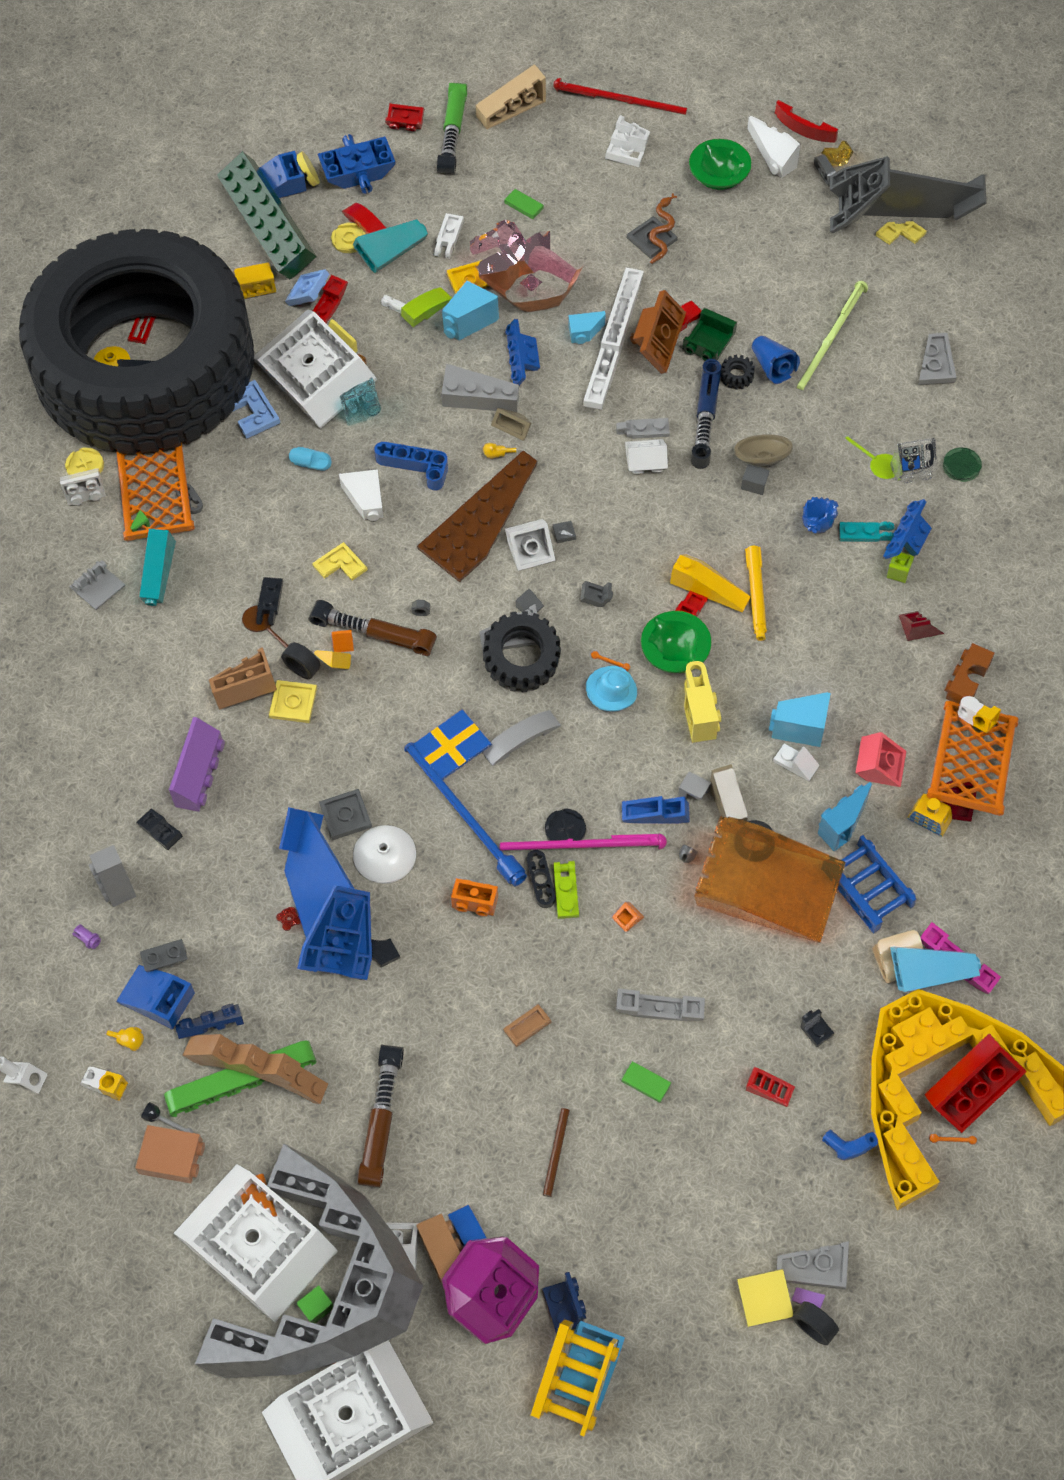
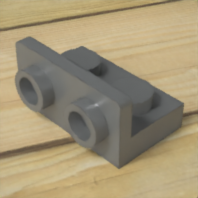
(164, 955)

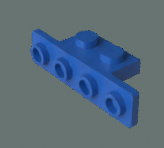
(522, 352)
(910, 533)

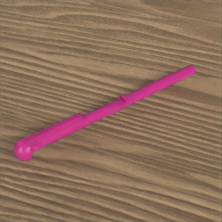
(616, 841)

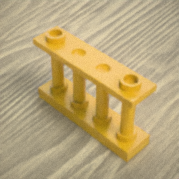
(552, 1382)

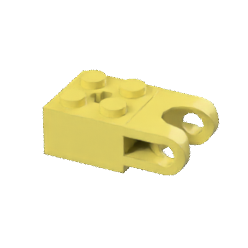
(700, 705)

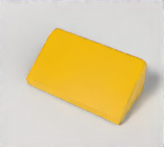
(335, 659)

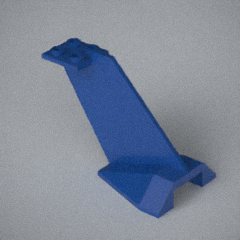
(329, 907)

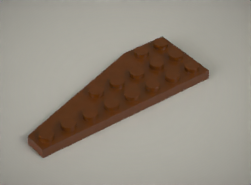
(471, 530)

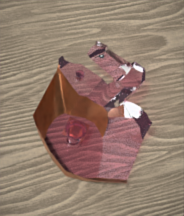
(518, 259)

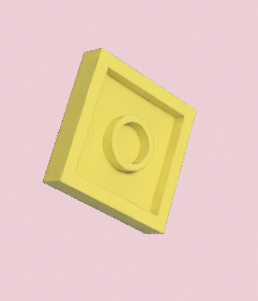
(293, 701)
(765, 1297)

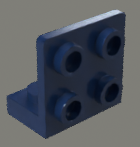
(564, 1302)

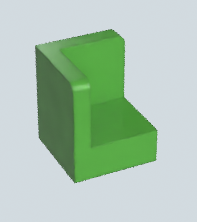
(315, 1305)

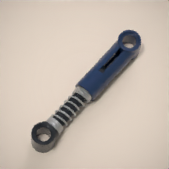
(706, 413)

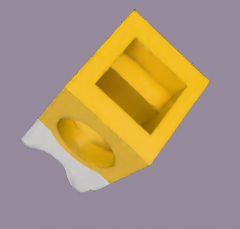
(978, 714)
(104, 1082)

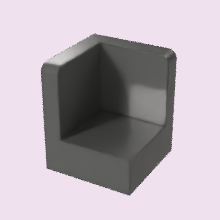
(754, 479)

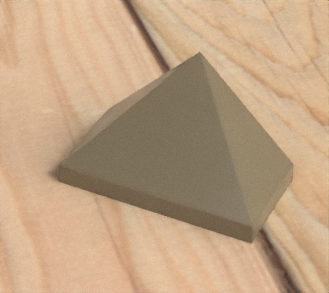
(511, 423)

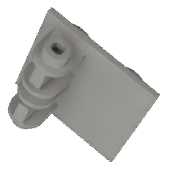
(97, 585)

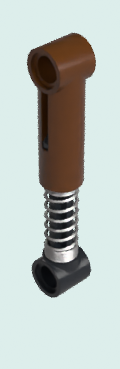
(419, 641)
(372, 1164)

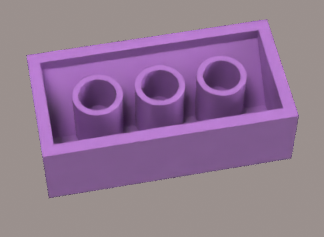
(196, 766)

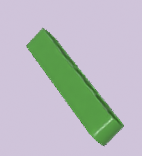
(227, 1082)

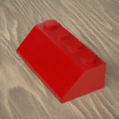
(975, 1083)

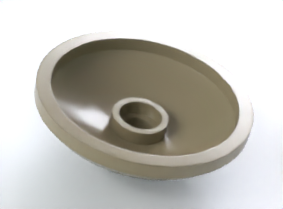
(763, 449)

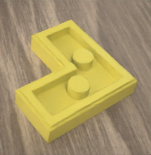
(342, 558)

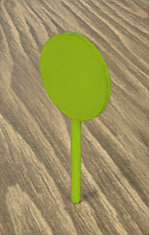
(879, 464)

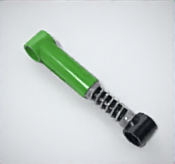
(452, 126)

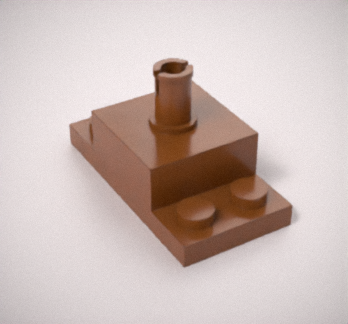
(659, 331)

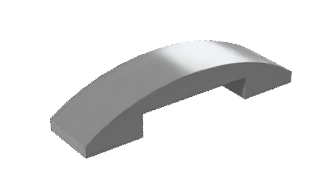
(520, 735)
(660, 1007)

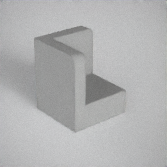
(694, 786)

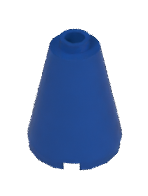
(775, 359)

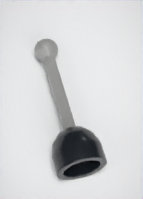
(152, 1113)

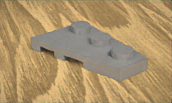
(937, 361)

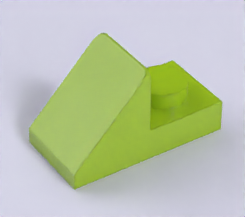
(900, 567)

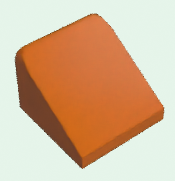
(342, 641)
(627, 916)

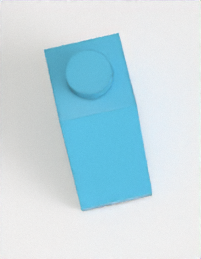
(585, 326)

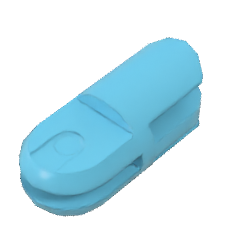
(310, 458)

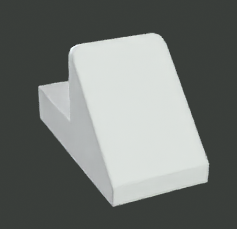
(798, 762)

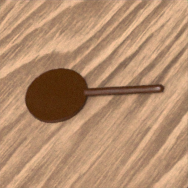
(250, 623)

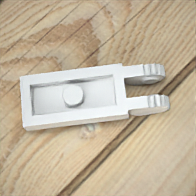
(449, 234)

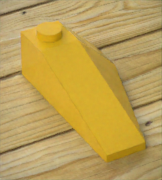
(701, 578)

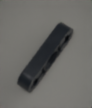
(543, 864)

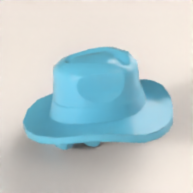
(611, 688)

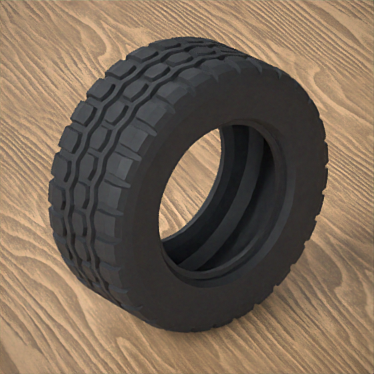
(123, 280)

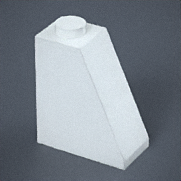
(364, 493)

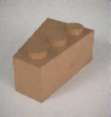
(439, 1243)

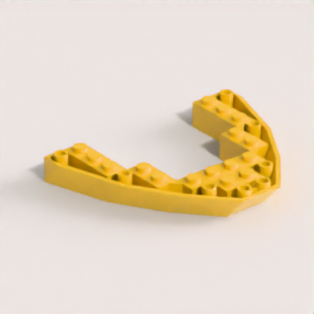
(918, 1032)

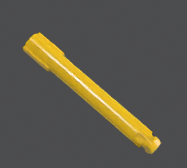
(754, 565)

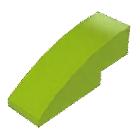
(425, 306)

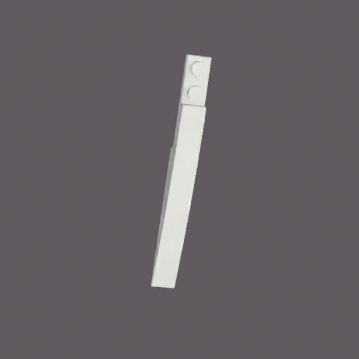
(613, 339)

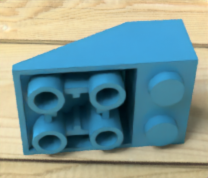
(840, 822)
(591, 1358)

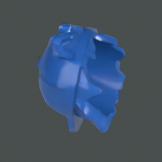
(819, 514)

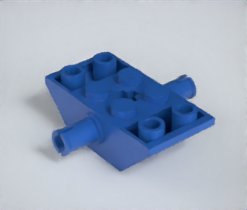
(357, 163)

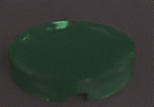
(962, 464)

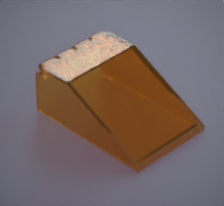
(769, 879)

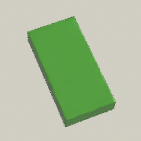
(523, 204)
(646, 1082)

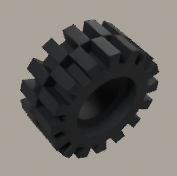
(737, 363)

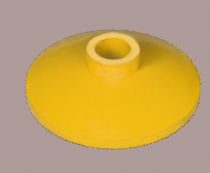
(114, 352)

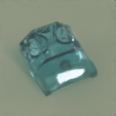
(360, 402)

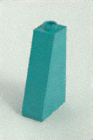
(388, 244)
(156, 566)

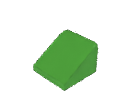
(140, 520)

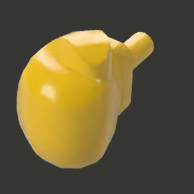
(493, 451)
(130, 1037)

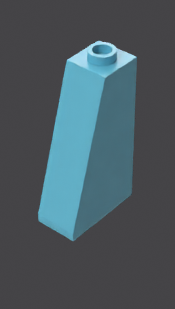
(929, 967)

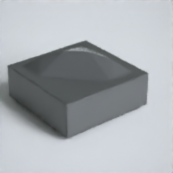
(564, 531)

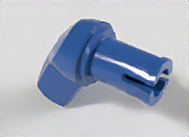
(850, 1149)

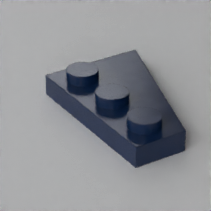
(218, 1020)

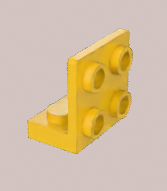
(256, 280)

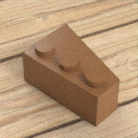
(244, 681)

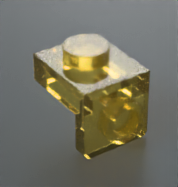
(840, 155)

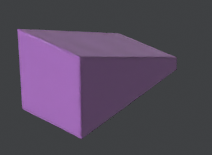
(801, 1295)

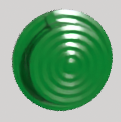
(720, 163)
(675, 640)

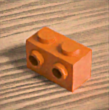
(474, 897)

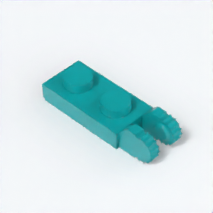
(865, 531)

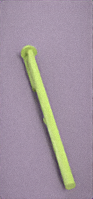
(860, 287)

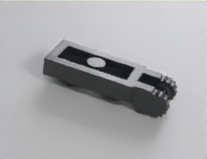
(269, 599)

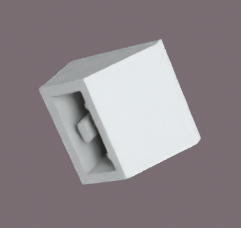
(83, 487)

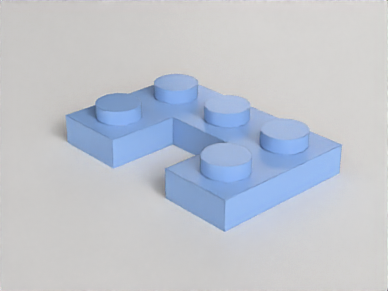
(263, 413)

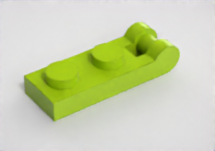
(566, 890)

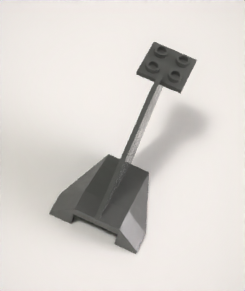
(881, 191)

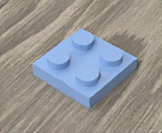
(307, 287)

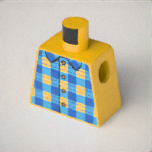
(931, 814)

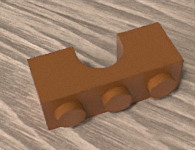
(975, 661)

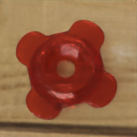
(288, 912)

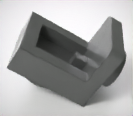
(596, 594)

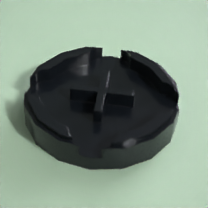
(565, 825)

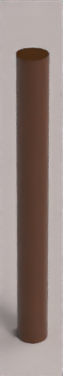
(556, 1151)

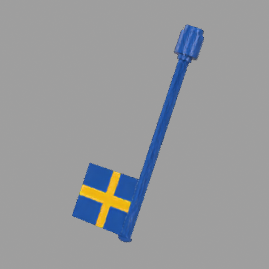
(442, 754)

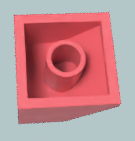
(880, 760)

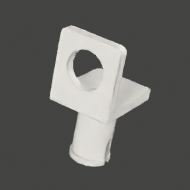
(20, 1073)

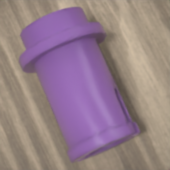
(90, 939)

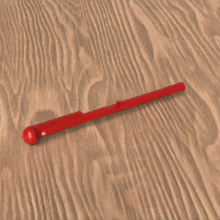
(559, 85)

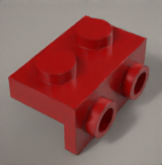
(405, 116)

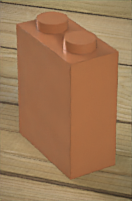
(170, 1154)

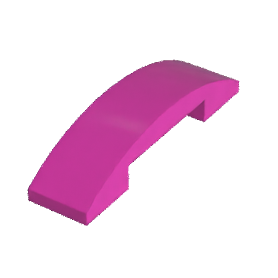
(937, 939)

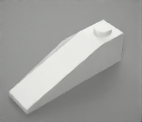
(777, 149)

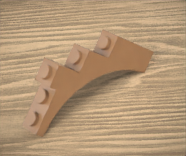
(249, 1059)

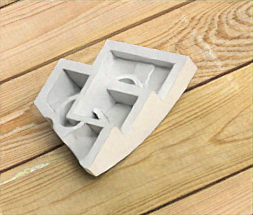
(630, 138)

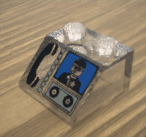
(914, 460)

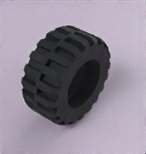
(521, 626)

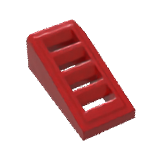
(765, 1076)

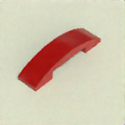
(803, 127)
(363, 218)
(331, 298)

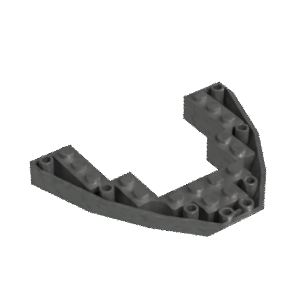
(370, 1306)

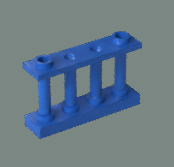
(860, 902)

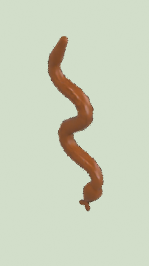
(661, 229)

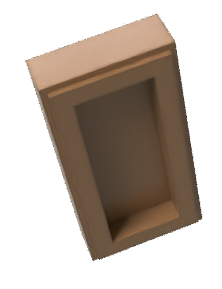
(527, 1025)

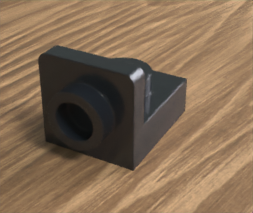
(816, 1027)

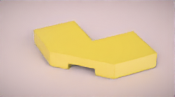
(909, 230)

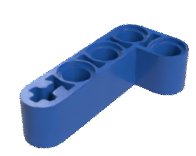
(408, 458)

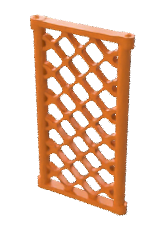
(181, 501)
(937, 785)

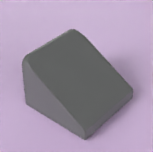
(528, 599)

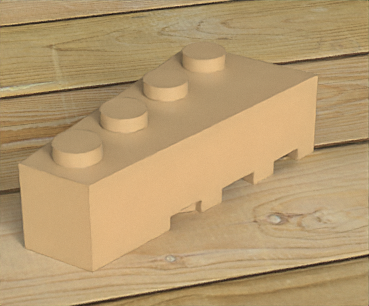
(513, 98)

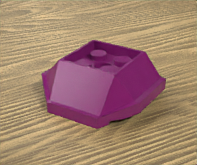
(472, 1282)

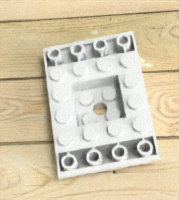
(319, 383)
(273, 1267)
(383, 1415)

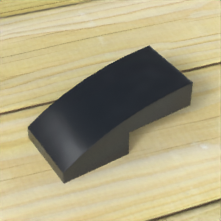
(159, 829)

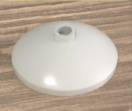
(385, 865)

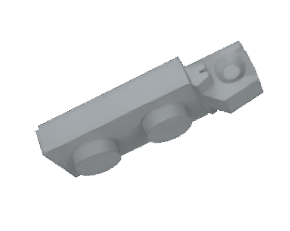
(644, 428)

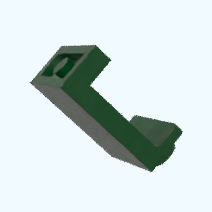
(710, 335)

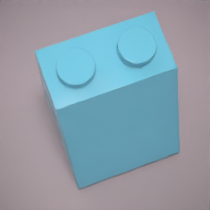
(469, 311)
(801, 719)

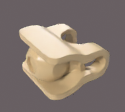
(883, 953)

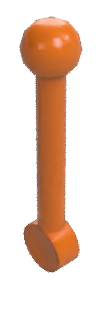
(595, 655)
(934, 1138)

